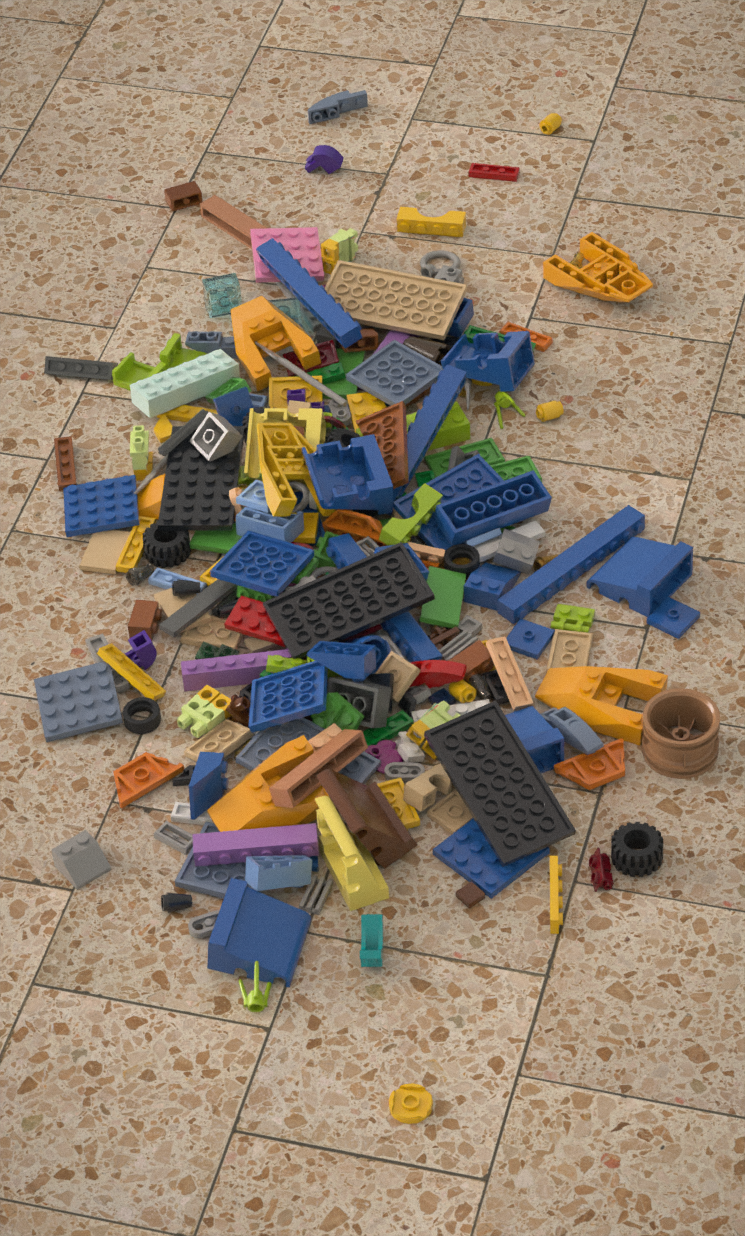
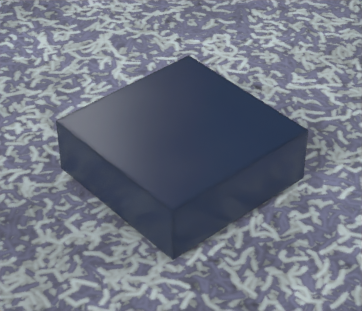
(442, 695)

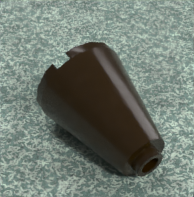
(430, 349)

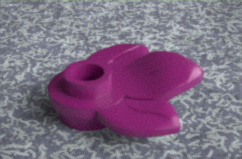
(385, 752)

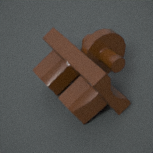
(441, 636)
(239, 710)

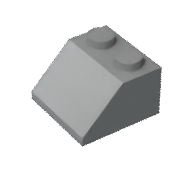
(215, 437)
(516, 551)
(80, 859)

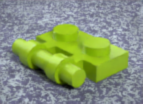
(572, 618)

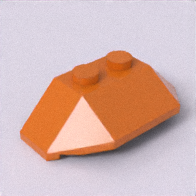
(354, 523)

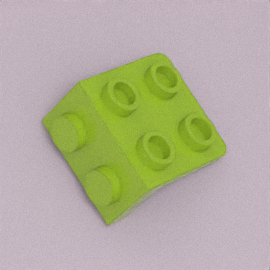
(175, 355)

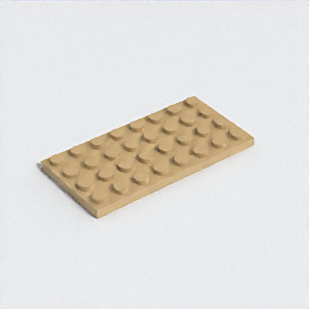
(396, 299)

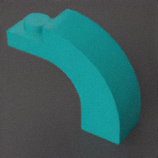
(372, 940)

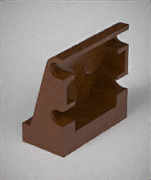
(369, 816)

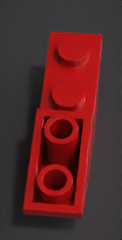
(438, 672)

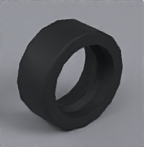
(462, 551)
(138, 705)

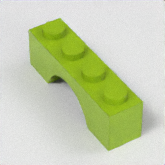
(401, 530)

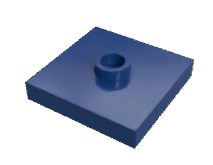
(234, 405)
(673, 617)
(529, 638)

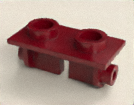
(599, 864)

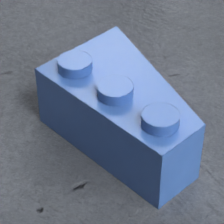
(264, 523)
(278, 871)

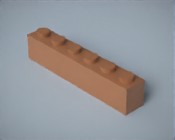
(229, 219)
(303, 780)

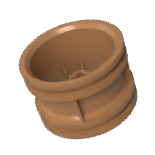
(679, 752)

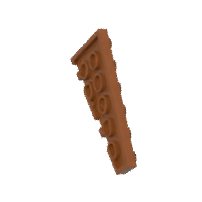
(391, 436)

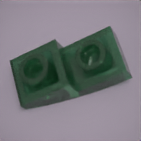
(210, 651)

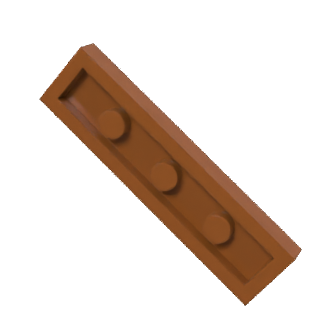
(65, 462)

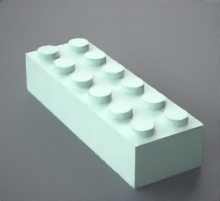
(183, 383)

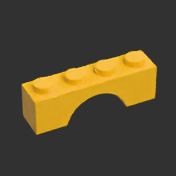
(450, 224)

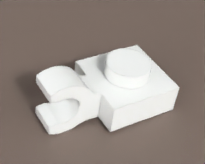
(409, 751)

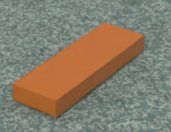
(542, 341)

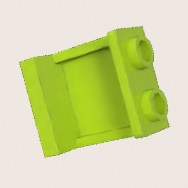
(131, 371)

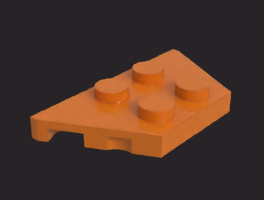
(596, 768)
(143, 776)

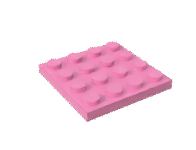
(300, 242)

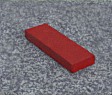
(494, 172)

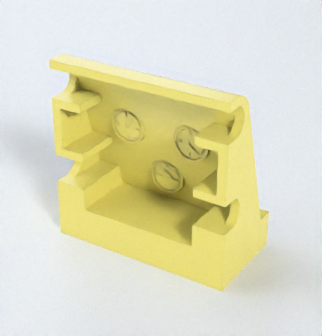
(309, 418)
(348, 859)

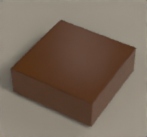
(470, 895)

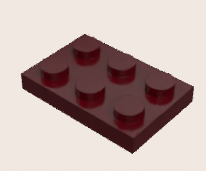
(327, 356)

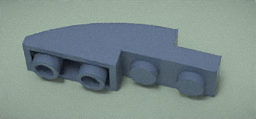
(335, 104)
(211, 341)
(574, 729)

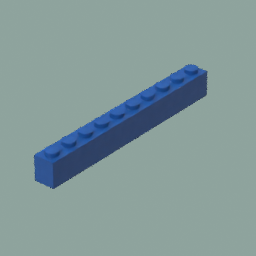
(309, 293)
(430, 419)
(570, 564)
(403, 628)

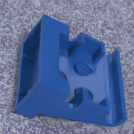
(492, 359)
(351, 476)
(644, 573)
(538, 737)
(259, 930)

